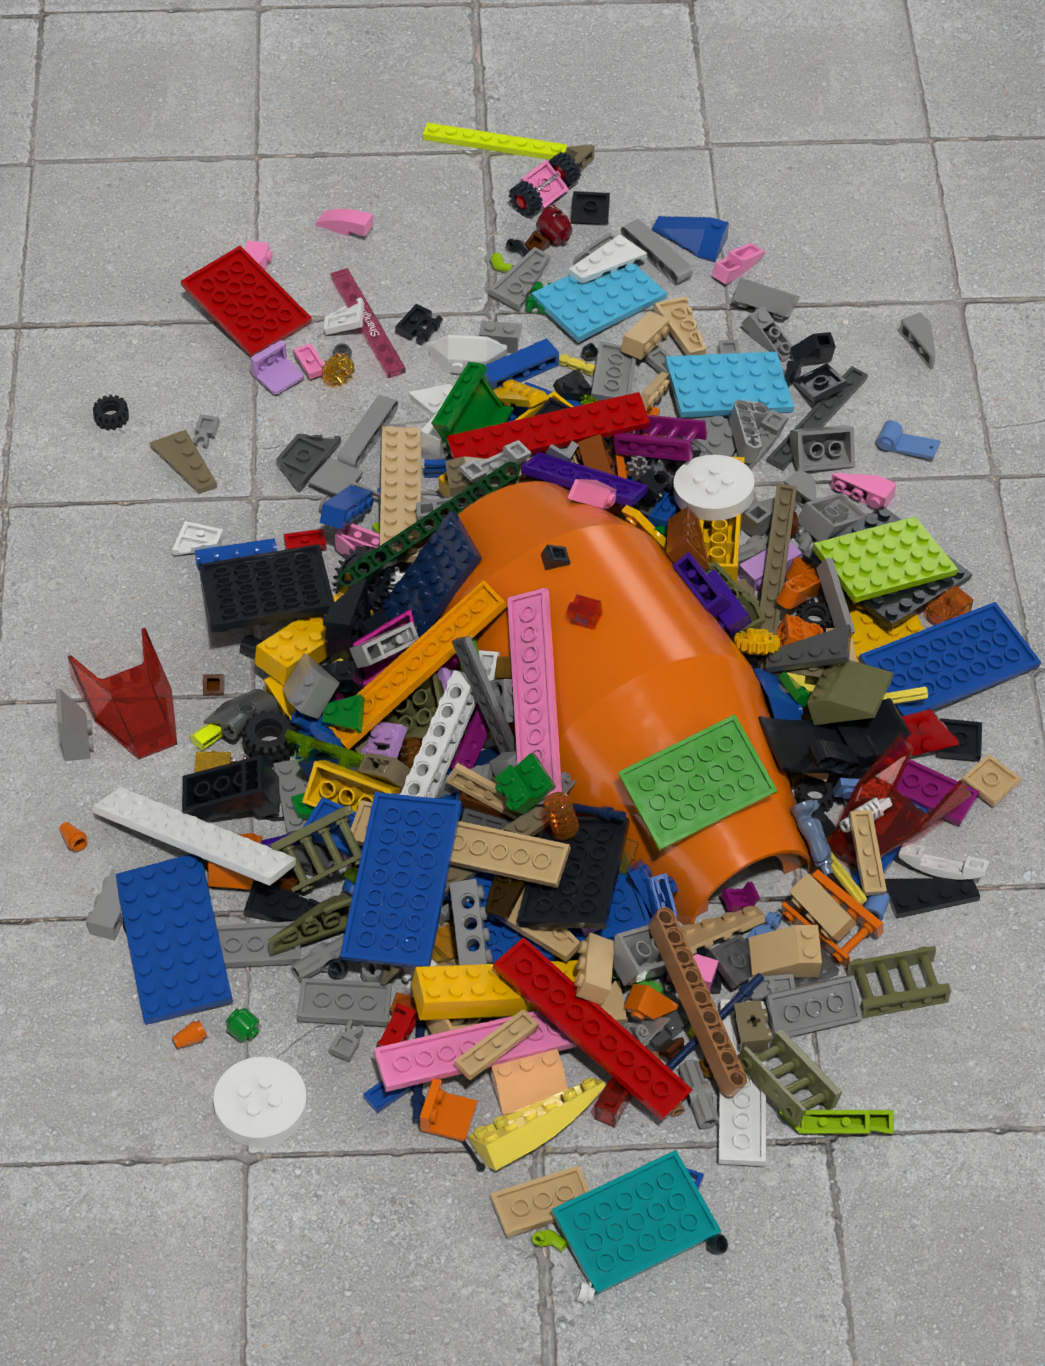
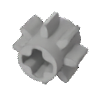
(637, 467)

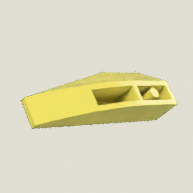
(533, 1125)

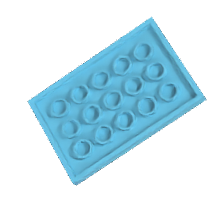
(599, 302)
(715, 381)

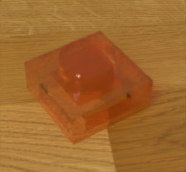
(403, 999)

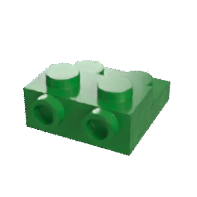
(524, 784)

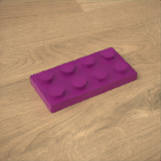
(929, 787)

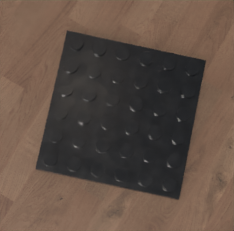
(266, 588)
(902, 604)

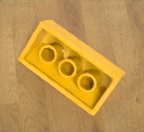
(342, 786)

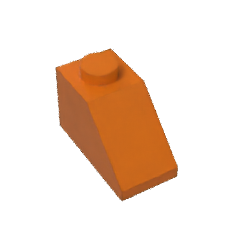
(648, 1003)

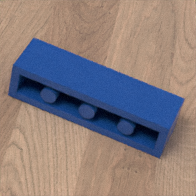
(522, 364)
(346, 507)

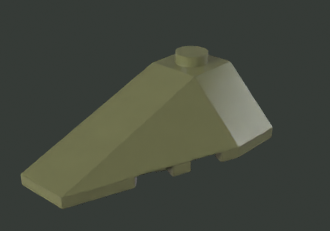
(747, 602)
(320, 921)

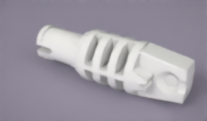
(877, 807)

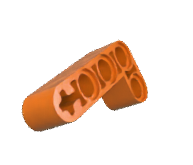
(801, 585)

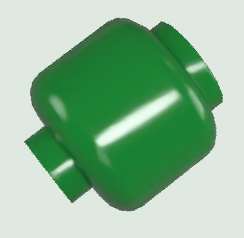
(242, 1024)

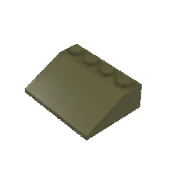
(848, 692)
(416, 709)

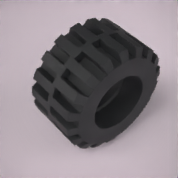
(267, 725)

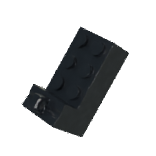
(232, 790)

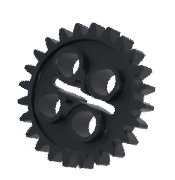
(383, 582)

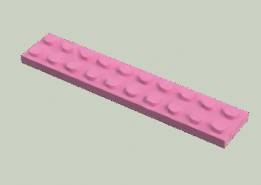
(534, 681)
(435, 1055)

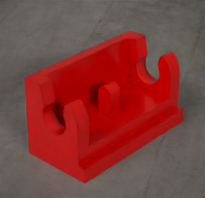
(399, 1026)

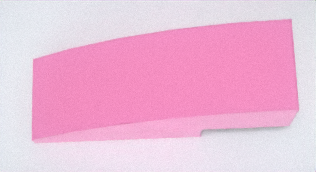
(346, 221)
(737, 263)

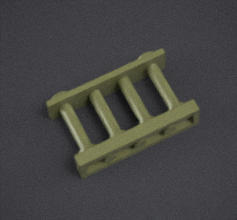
(304, 836)
(899, 1001)
(801, 1065)

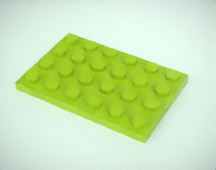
(886, 559)

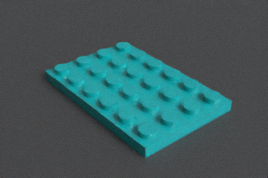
(635, 1222)

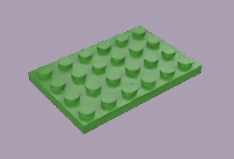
(697, 782)

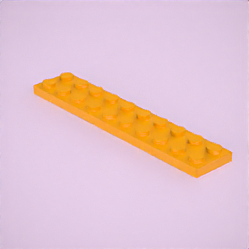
(424, 658)

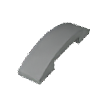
(769, 432)
(512, 452)

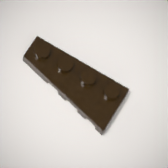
(503, 896)

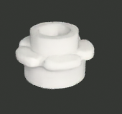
(585, 1292)

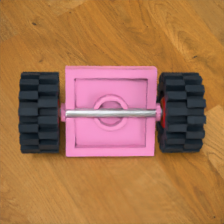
(544, 184)

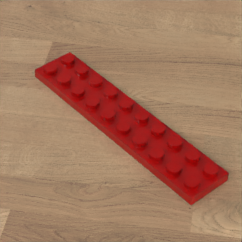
(556, 428)
(592, 1029)

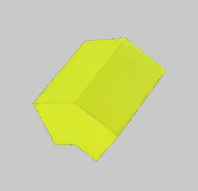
(206, 735)

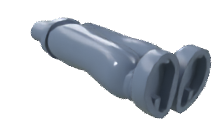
(814, 835)

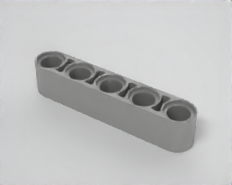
(657, 251)
(368, 431)

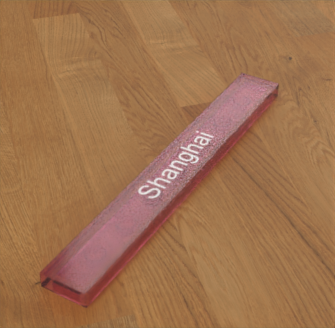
(371, 327)

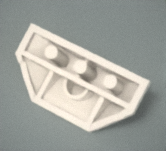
(455, 351)

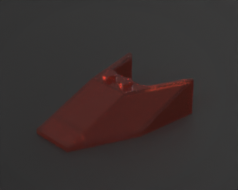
(132, 704)
(903, 818)

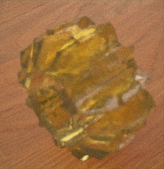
(338, 369)

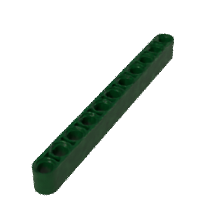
(420, 532)

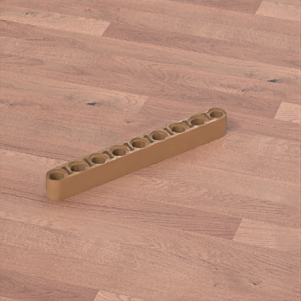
(697, 1002)

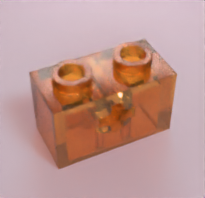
(948, 606)

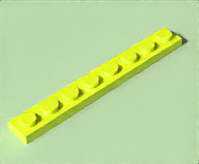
(492, 141)

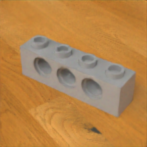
(461, 894)

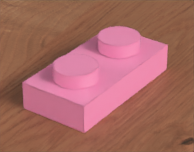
(309, 360)

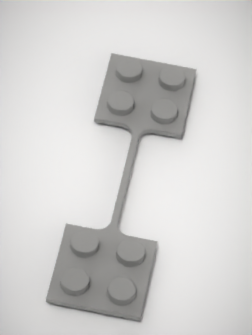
(337, 476)

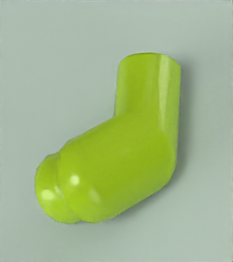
(498, 263)
(548, 1238)

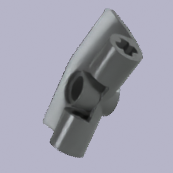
(235, 712)

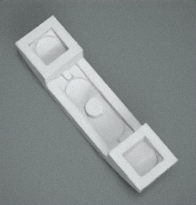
(942, 867)

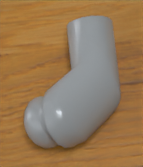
(804, 539)

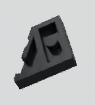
(572, 385)

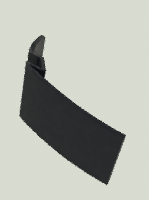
(833, 746)

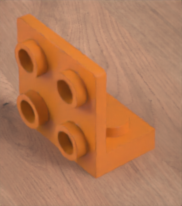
(795, 629)
(446, 1113)

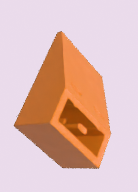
(223, 877)

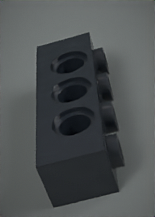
(661, 477)

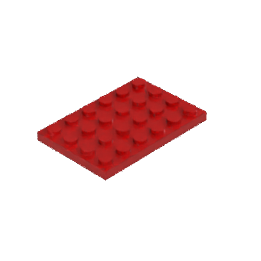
(246, 301)

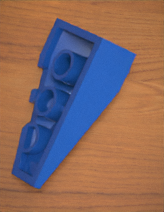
(699, 234)

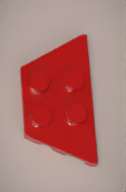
(928, 732)

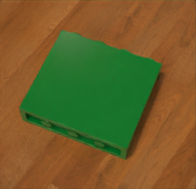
(470, 405)

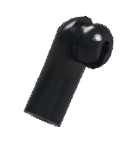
(517, 246)

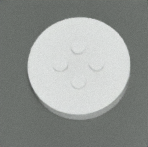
(714, 487)
(260, 1101)

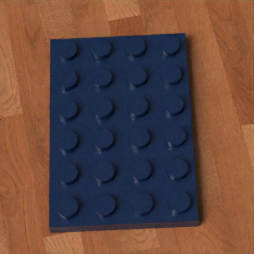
(434, 575)

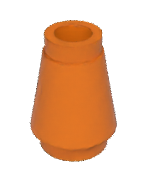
(74, 838)
(190, 1034)

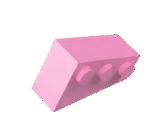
(355, 536)

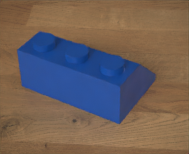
(779, 700)

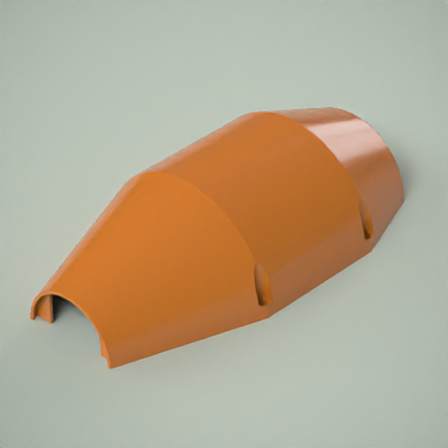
(636, 681)

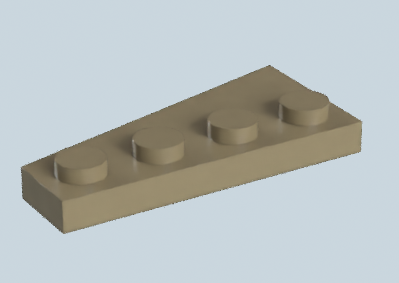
(185, 458)

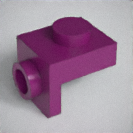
(740, 898)

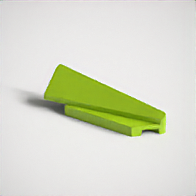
(845, 1121)

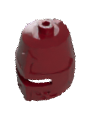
(555, 229)

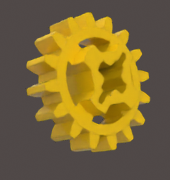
(757, 641)

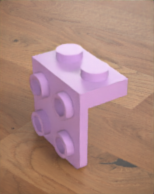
(275, 369)

